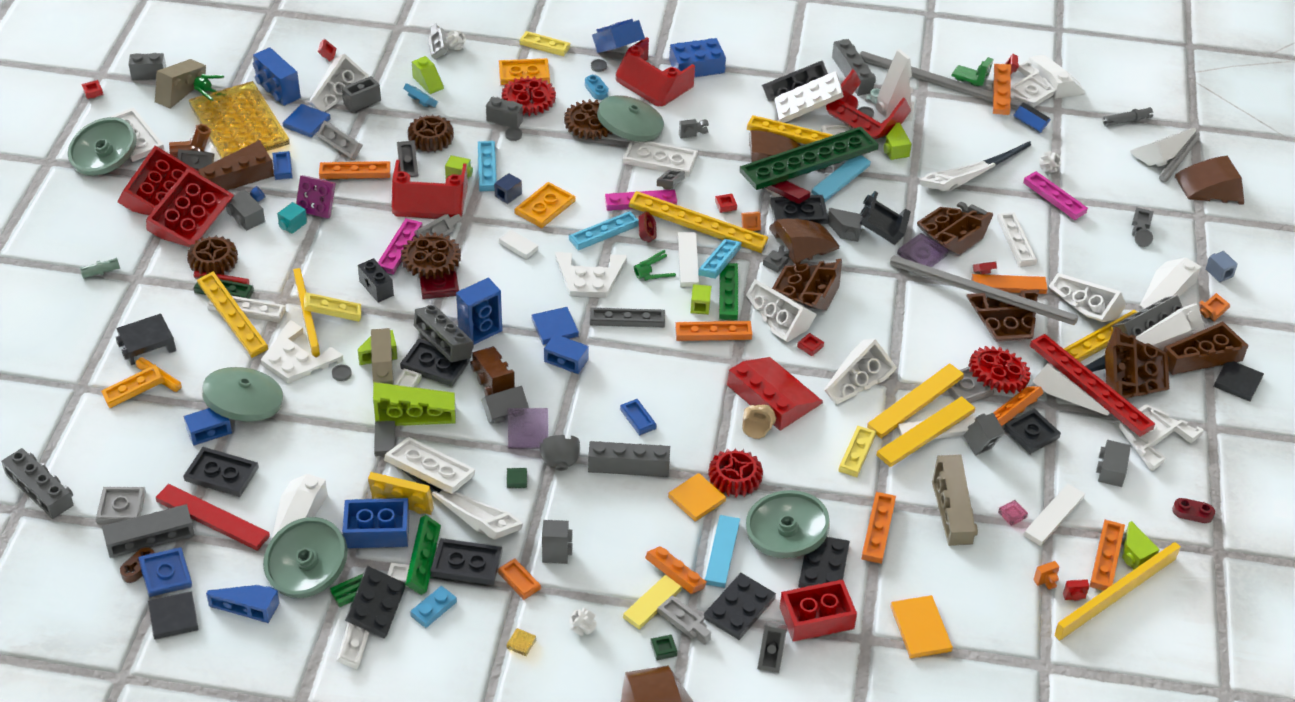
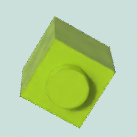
(455, 164)
(700, 299)

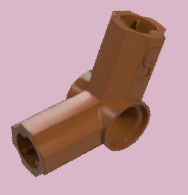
(197, 142)

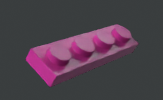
(1055, 195)
(621, 201)
(392, 255)

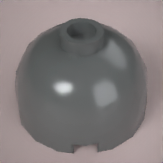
(560, 452)

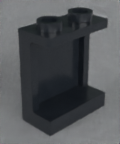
(883, 219)
(144, 337)

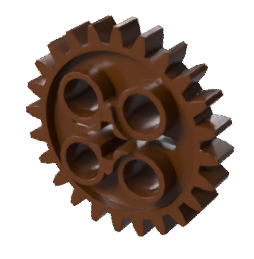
(584, 121)
(431, 255)

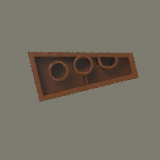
(240, 167)
(1206, 349)

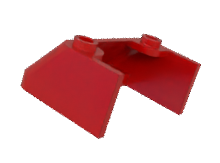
(650, 82)
(846, 110)
(428, 199)

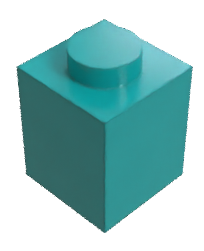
(292, 217)

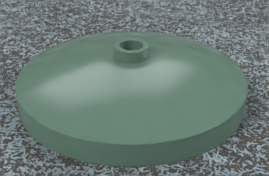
(630, 118)
(102, 146)
(242, 394)
(787, 524)
(305, 557)

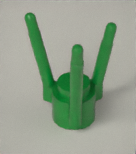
(202, 84)
(644, 268)

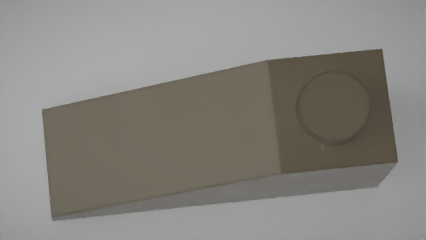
(381, 356)

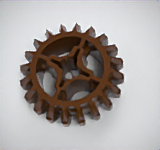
(431, 133)
(212, 255)

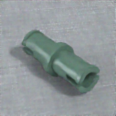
(100, 268)

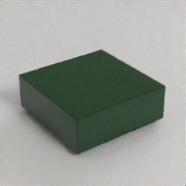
(516, 477)
(664, 647)

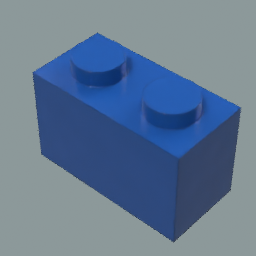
(566, 353)
(206, 426)

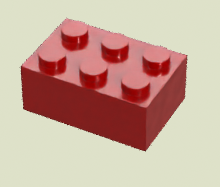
(818, 610)

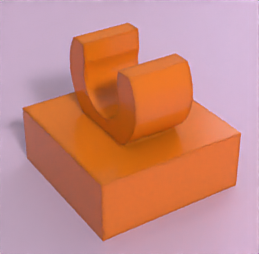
(751, 221)
(1047, 575)

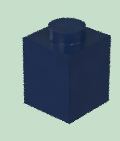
(508, 188)

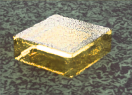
(521, 642)

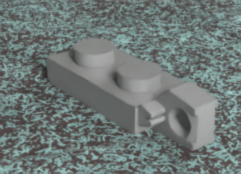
(437, 41)
(441, 225)
(684, 619)

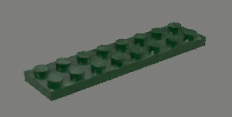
(808, 158)

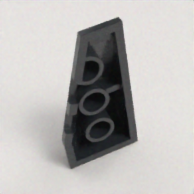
(794, 80)

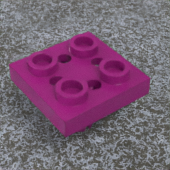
(321, 196)

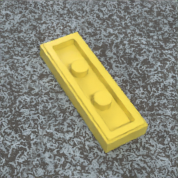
(544, 43)
(332, 306)
(857, 451)
(646, 606)

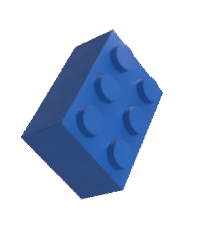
(618, 35)
(704, 54)
(276, 76)
(480, 310)
(376, 523)

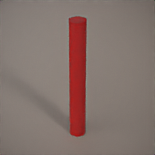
(224, 277)

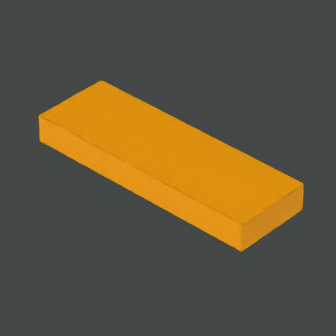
(132, 386)

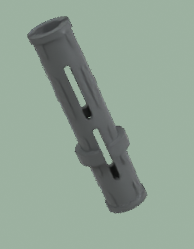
(1134, 115)

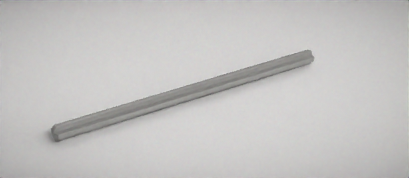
(939, 80)
(990, 292)

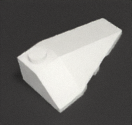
(339, 74)
(1063, 82)
(896, 86)
(1163, 149)
(1171, 280)
(1089, 298)
(781, 313)
(861, 370)
(1060, 386)
(300, 500)

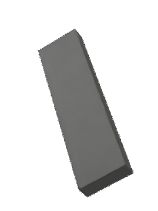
(627, 317)

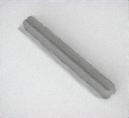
(1179, 157)

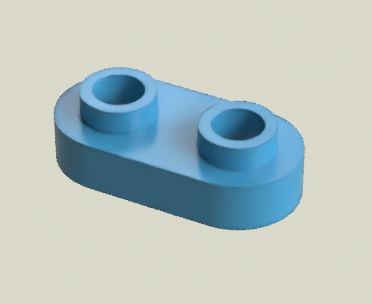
(596, 87)

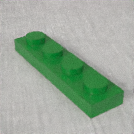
(728, 292)
(423, 555)

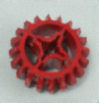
(735, 472)

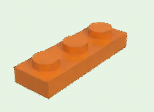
(675, 570)

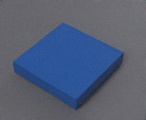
(306, 120)
(554, 322)
(165, 572)

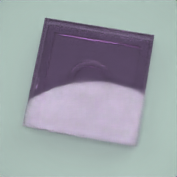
(923, 251)
(527, 427)

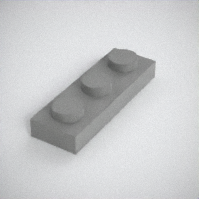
(339, 140)

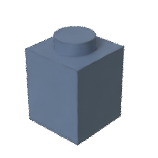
(1221, 266)

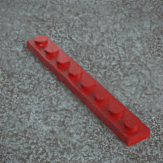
(1092, 385)

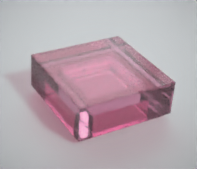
(1013, 512)

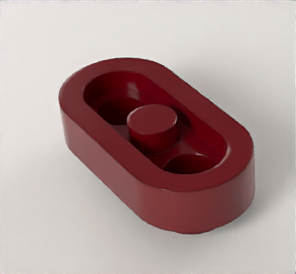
(647, 227)
(1193, 510)

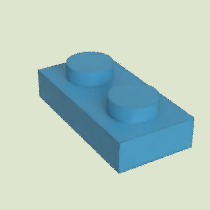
(415, 93)
(433, 606)

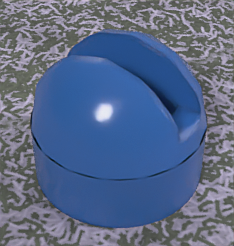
(257, 194)

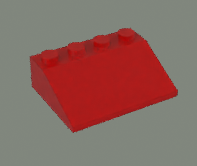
(152, 181)
(188, 209)
(768, 383)

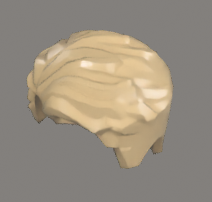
(758, 420)

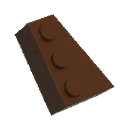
(492, 371)

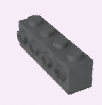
(848, 58)
(1149, 316)
(443, 333)
(628, 459)
(38, 482)
(148, 531)

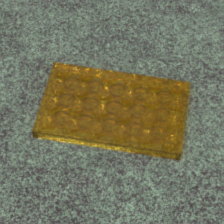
(239, 119)

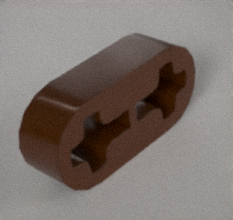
(132, 564)

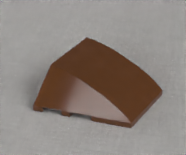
(767, 144)
(1212, 180)
(955, 229)
(803, 238)
(810, 285)
(1005, 320)
(1134, 366)
(653, 685)

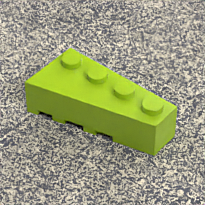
(413, 405)

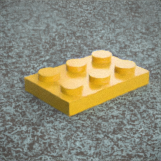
(389, 487)

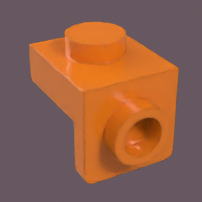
(1214, 307)

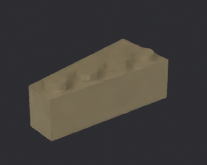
(954, 500)

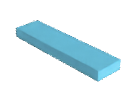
(486, 165)
(841, 177)
(603, 230)
(719, 258)
(722, 551)

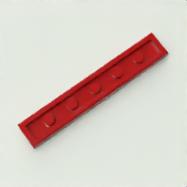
(214, 517)

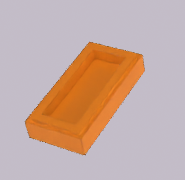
(519, 579)

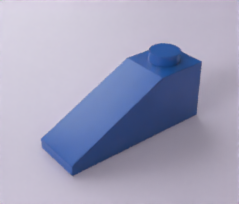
(248, 601)

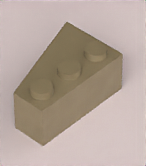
(177, 81)

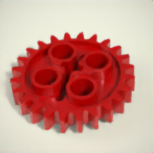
(538, 91)
(999, 369)

